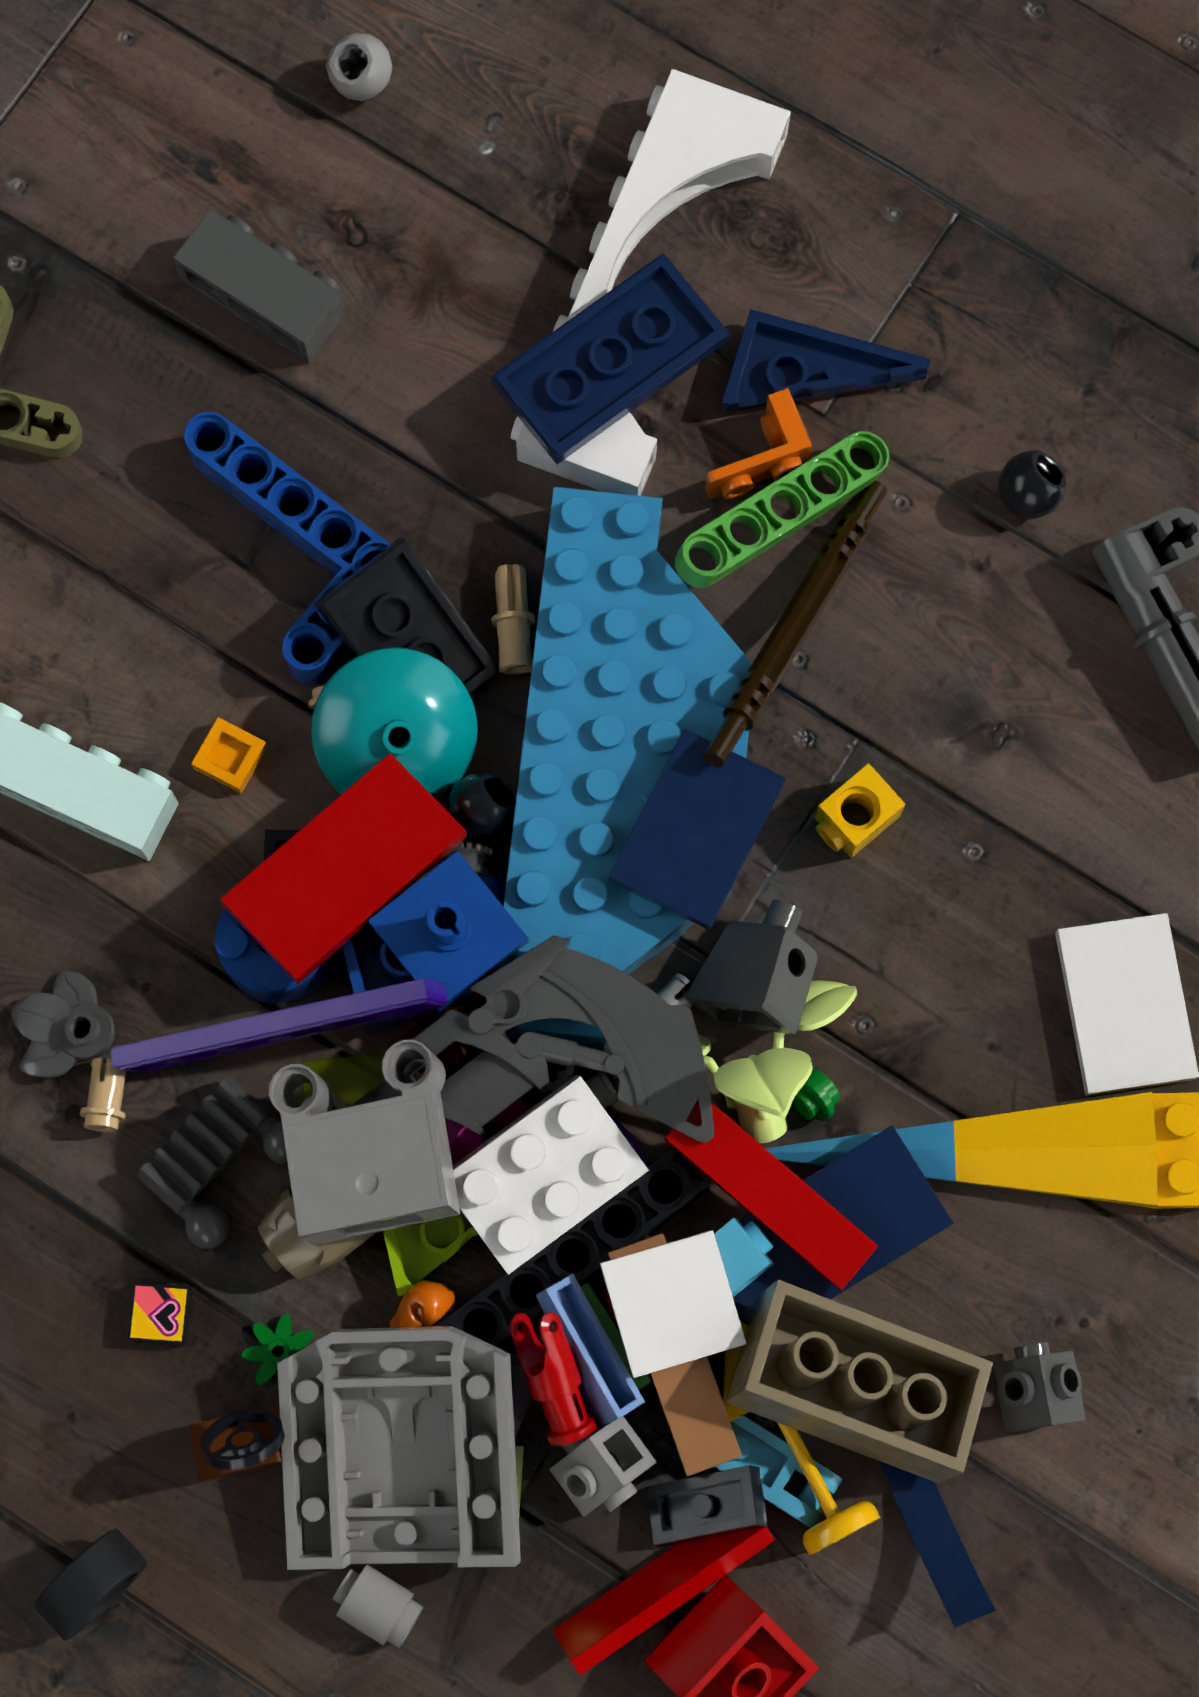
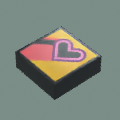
(160, 1314)

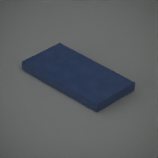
(610, 358)
(878, 1193)

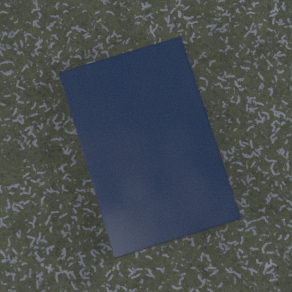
(696, 831)

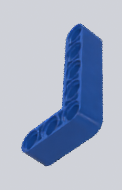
(305, 530)

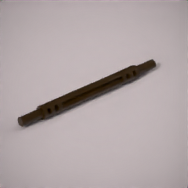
(794, 625)

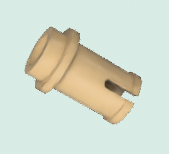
(104, 1097)

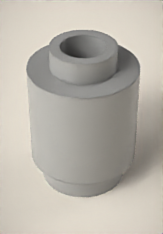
(377, 1606)

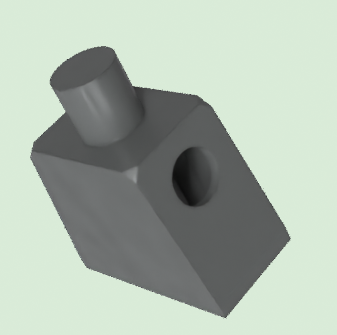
(757, 974)

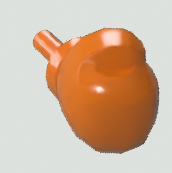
(424, 1305)

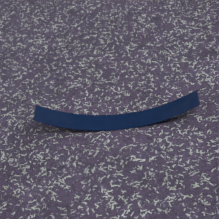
(939, 1545)

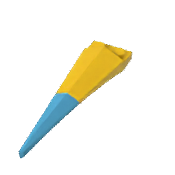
(1101, 1150)

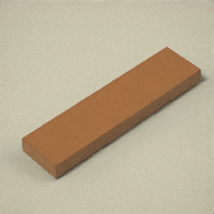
(691, 1401)

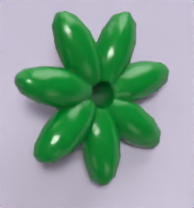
(270, 1342)

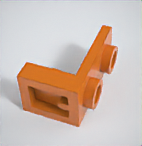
(781, 428)

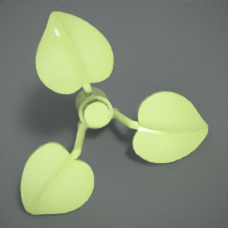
(767, 1083)

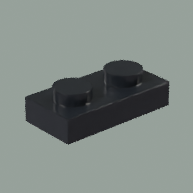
(706, 1506)

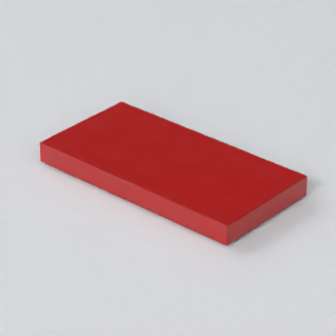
(343, 868)

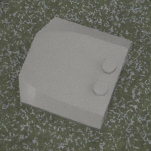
(399, 1450)

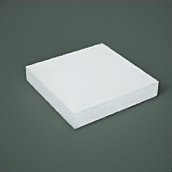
(673, 1303)

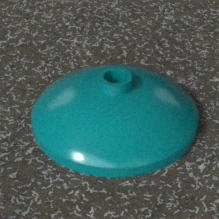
(391, 691)

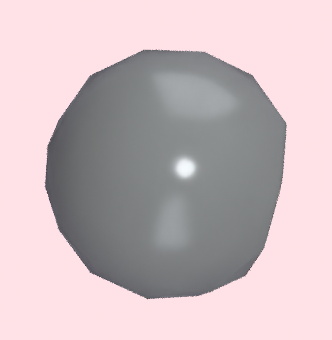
(359, 66)

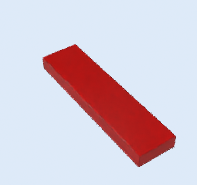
(776, 1198)
(654, 1594)

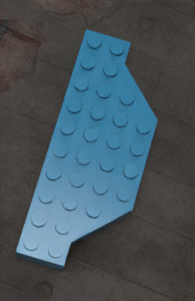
(613, 684)

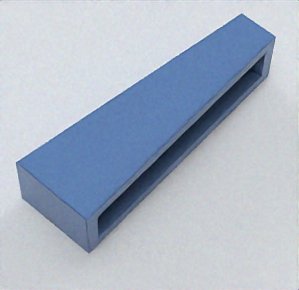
(605, 1380)

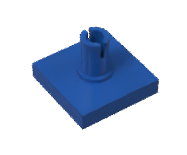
(449, 928)

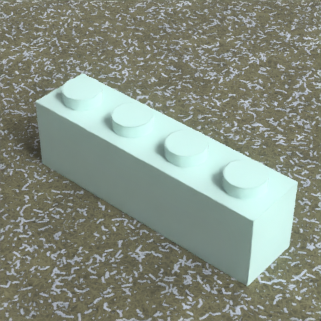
(83, 786)

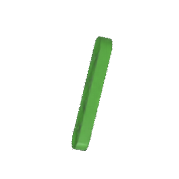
(770, 528)

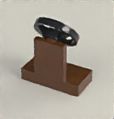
(238, 1442)

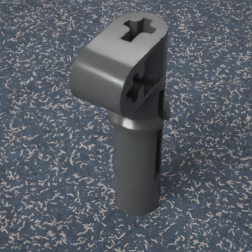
(1152, 606)

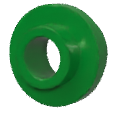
(816, 1097)

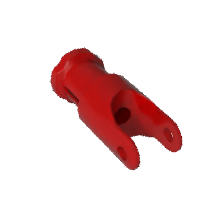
(552, 1378)

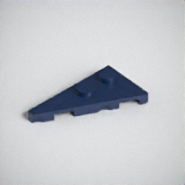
(810, 363)

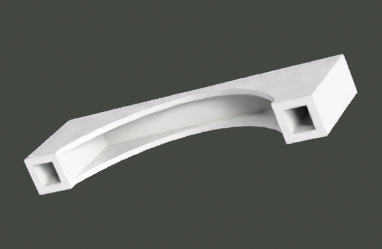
(692, 145)

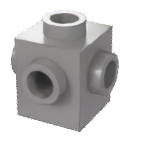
(594, 1473)

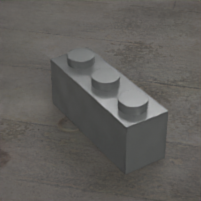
(261, 284)

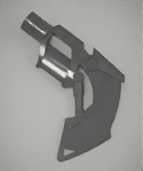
(649, 1039)

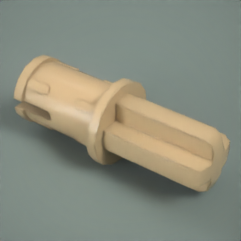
(513, 620)

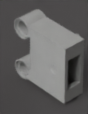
(371, 1161)

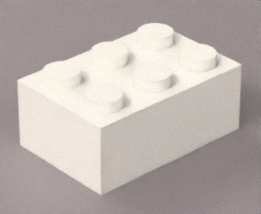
(544, 1173)

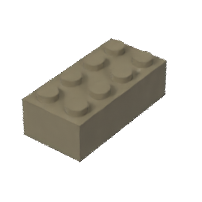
(860, 1382)

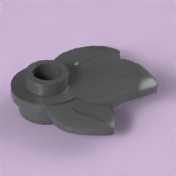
(55, 1024)

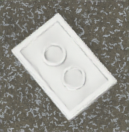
(1126, 1004)

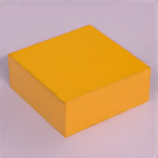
(229, 755)

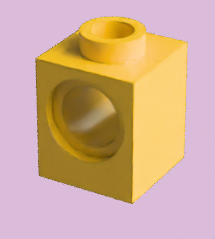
(871, 792)

